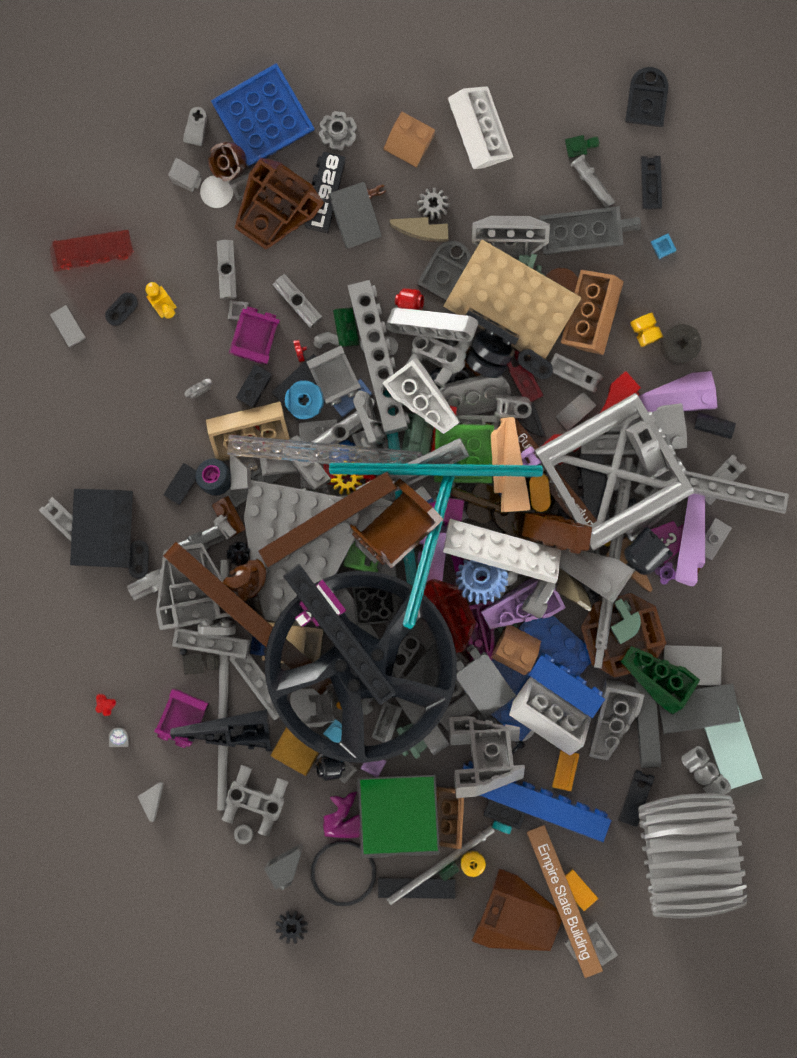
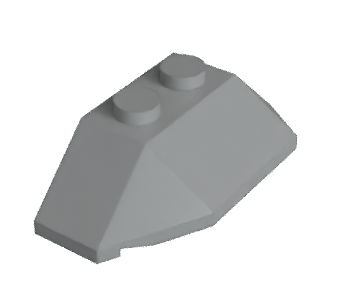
(512, 234)

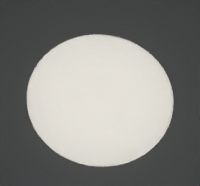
(216, 192)

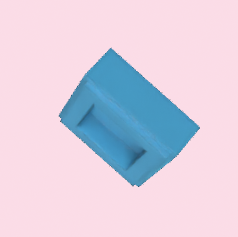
(663, 246)

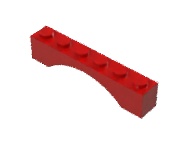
(618, 390)

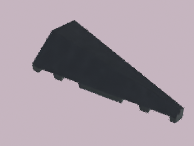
(244, 729)

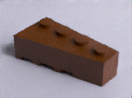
(557, 531)

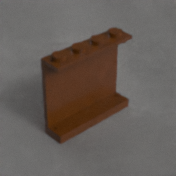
(398, 527)

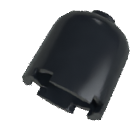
(646, 552)

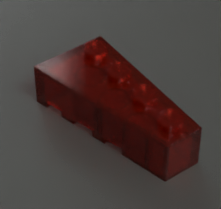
(90, 250)

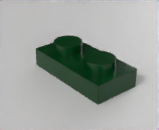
(346, 327)

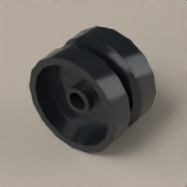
(489, 355)

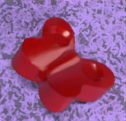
(299, 351)
(104, 705)

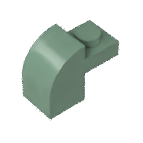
(628, 625)

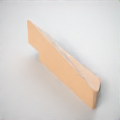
(507, 452)

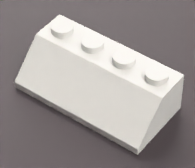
(480, 127)
(550, 716)

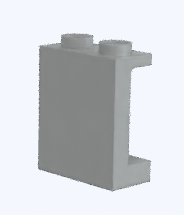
(334, 376)

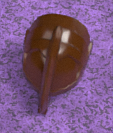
(248, 579)

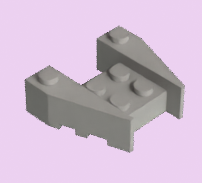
(490, 755)

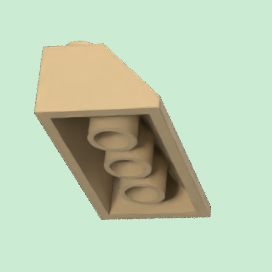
(243, 423)

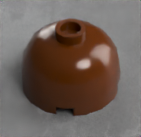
(227, 161)

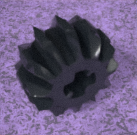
(291, 920)

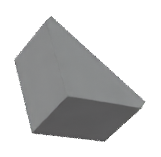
(575, 411)

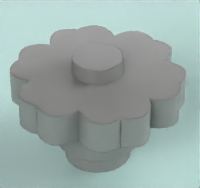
(337, 131)

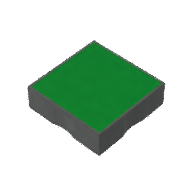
(398, 816)

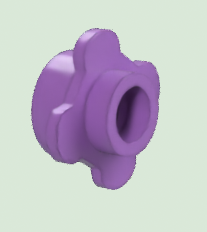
(661, 570)

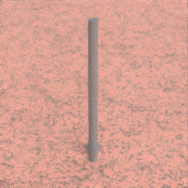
(440, 865)

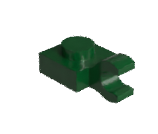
(578, 146)

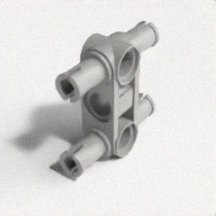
(440, 355)
(254, 800)

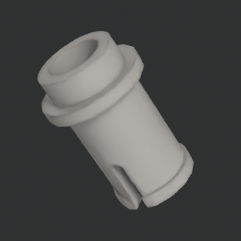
(224, 526)

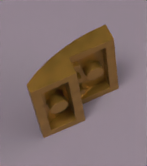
(294, 753)

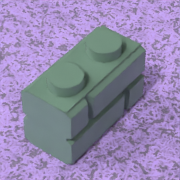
(418, 435)

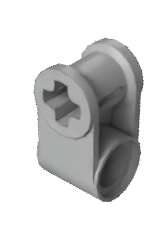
(194, 129)
(511, 406)

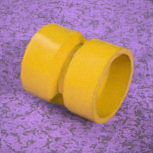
(646, 329)

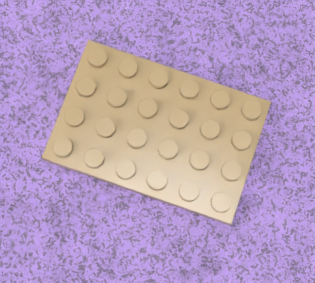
(514, 298)

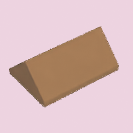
(449, 817)

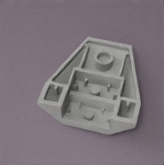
(180, 600)

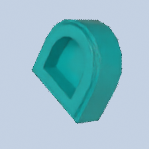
(501, 827)

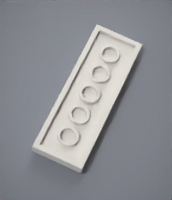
(502, 551)

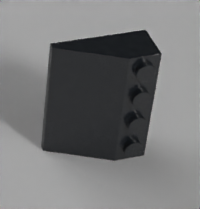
(101, 528)

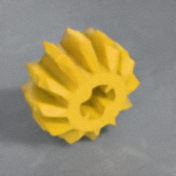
(349, 485)

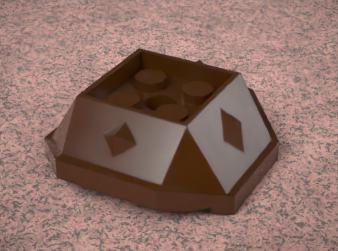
(648, 638)

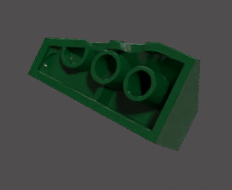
(665, 682)

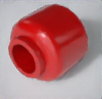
(409, 299)

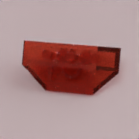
(453, 609)

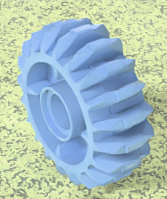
(481, 590)

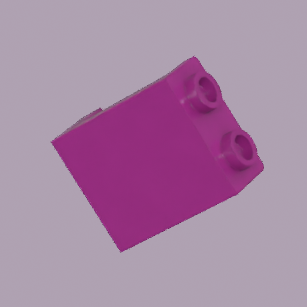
(254, 335)
(180, 711)

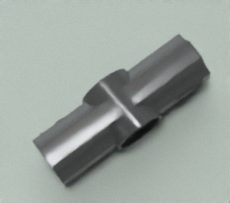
(207, 538)

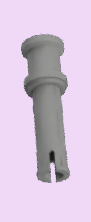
(588, 174)

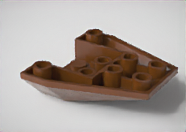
(517, 917)

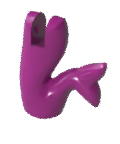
(333, 823)

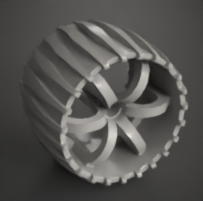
(693, 856)

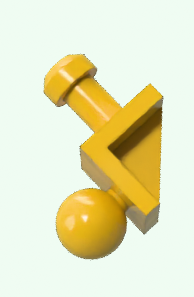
(160, 300)

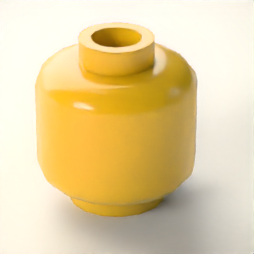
(475, 857)

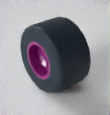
(208, 472)

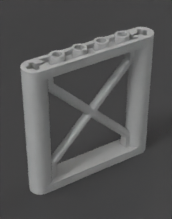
(622, 412)

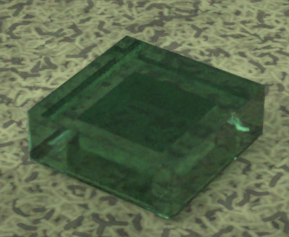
(448, 871)

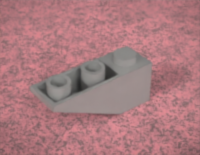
(647, 448)

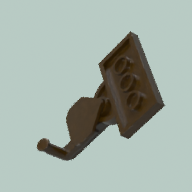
(486, 505)

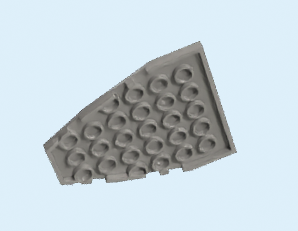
(274, 512)

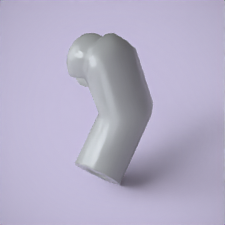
(321, 339)

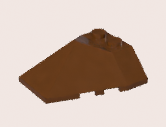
(275, 203)

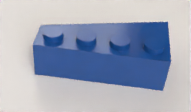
(566, 686)

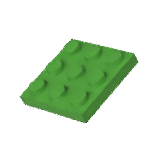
(477, 443)

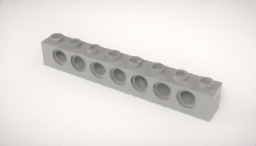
(357, 293)

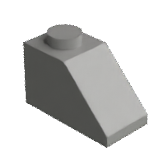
(184, 175)

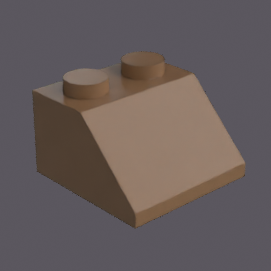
(409, 139)
(516, 649)

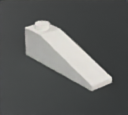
(420, 394)

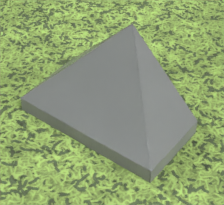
(150, 800)

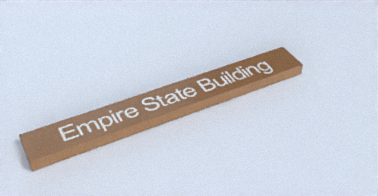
(564, 901)

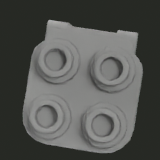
(312, 707)

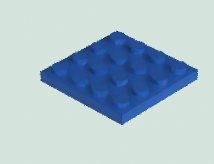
(263, 114)

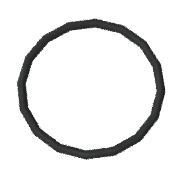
(315, 884)

